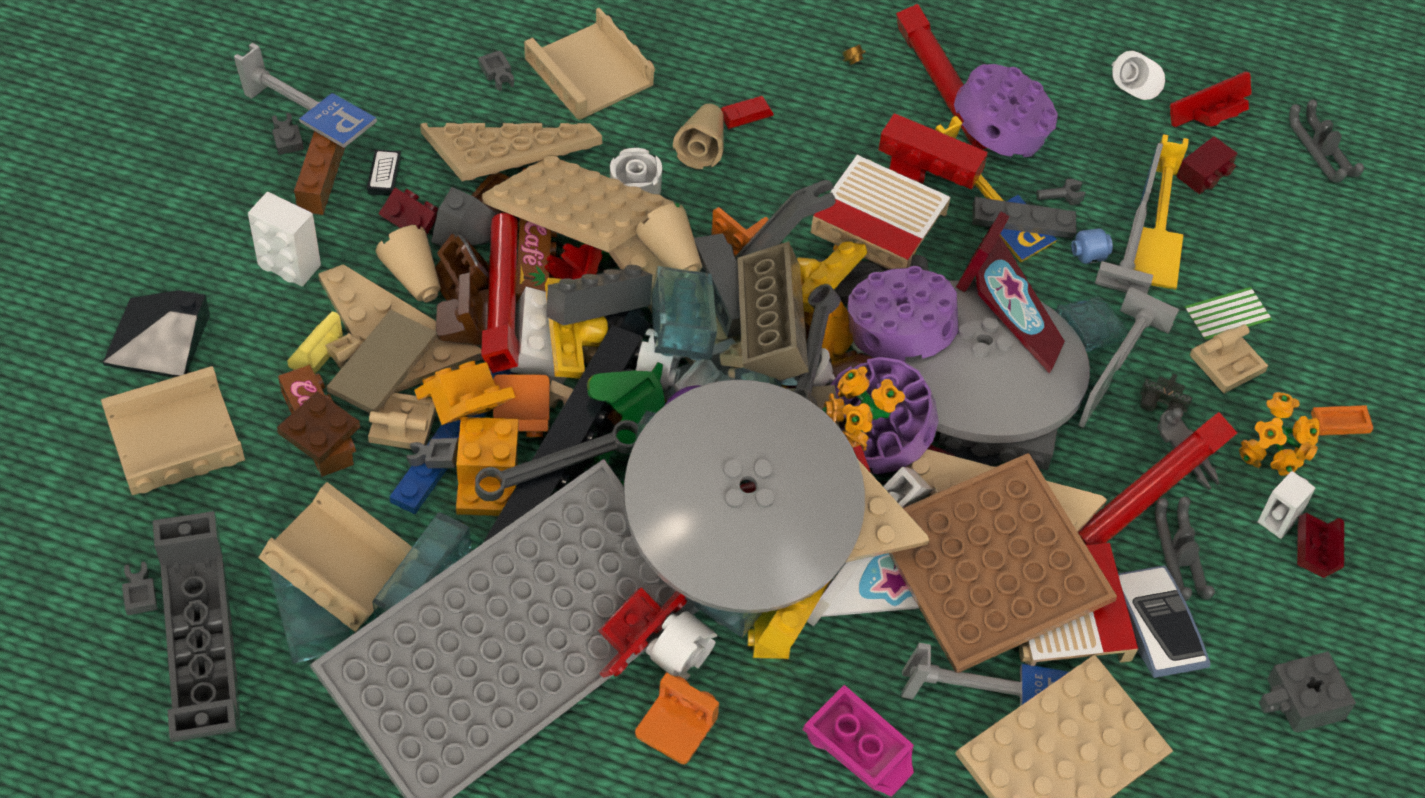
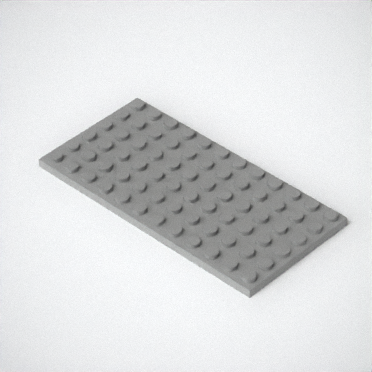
(494, 641)

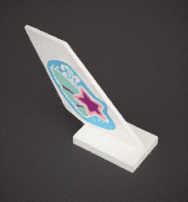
(864, 587)

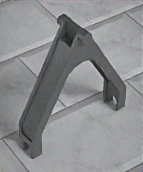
(797, 206)

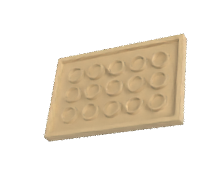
(575, 202)
(1067, 741)

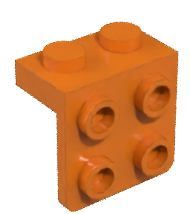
(733, 231)
(530, 402)
(678, 719)

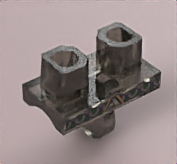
(1164, 391)

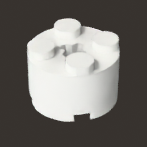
(638, 169)
(648, 358)
(682, 644)

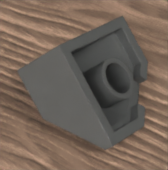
(462, 216)

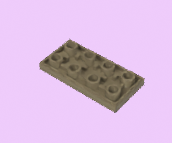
(382, 362)

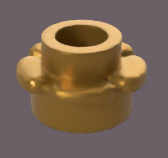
(853, 54)

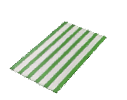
(1227, 312)

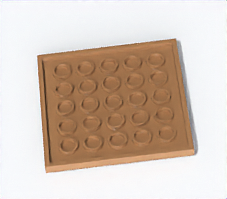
(998, 564)

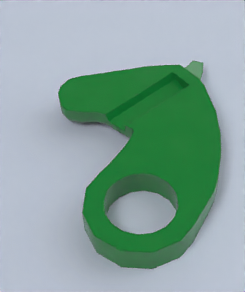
(630, 395)

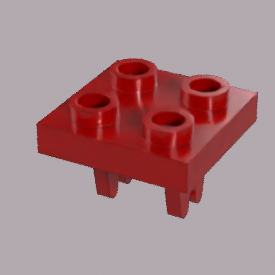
(574, 262)

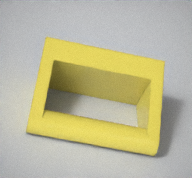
(313, 349)

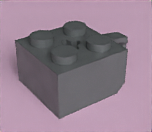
(1308, 692)

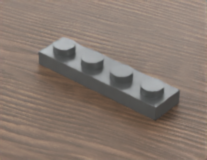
(1025, 217)

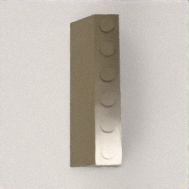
(772, 313)

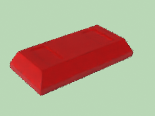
(746, 112)

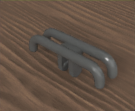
(1323, 143)
(1182, 550)

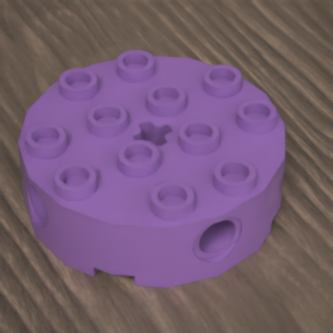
(1006, 110)
(903, 313)
(910, 426)

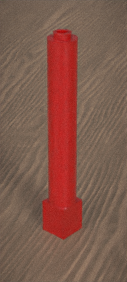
(918, 35)
(499, 341)
(1157, 480)

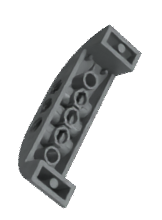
(197, 628)

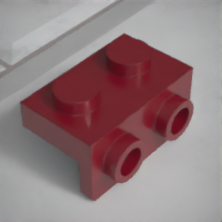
(405, 210)
(1320, 545)

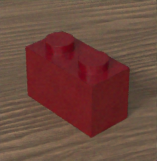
(1207, 165)

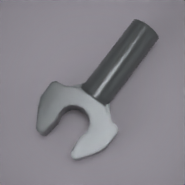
(1064, 192)

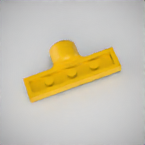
(829, 271)
(569, 339)

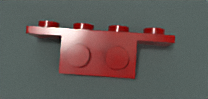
(1214, 103)
(633, 625)

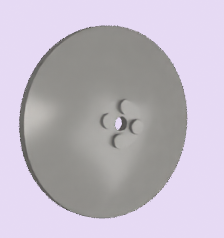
(1000, 387)
(736, 545)

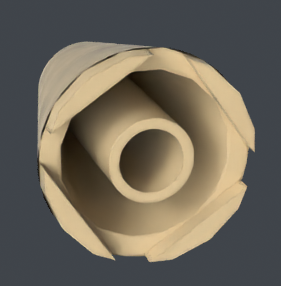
(701, 138)
(670, 238)
(411, 262)

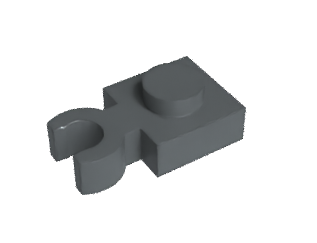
(496, 67)
(286, 135)
(438, 454)
(139, 592)

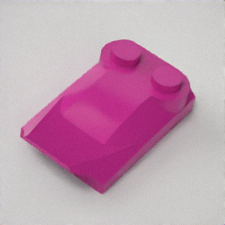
(862, 741)

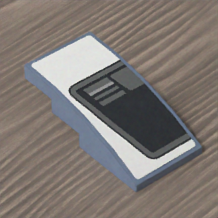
(1162, 623)

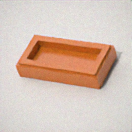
(1343, 420)

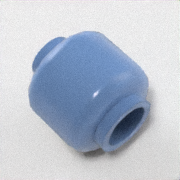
(1092, 246)

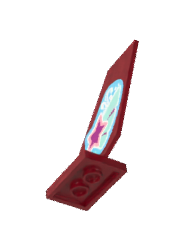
(1011, 296)

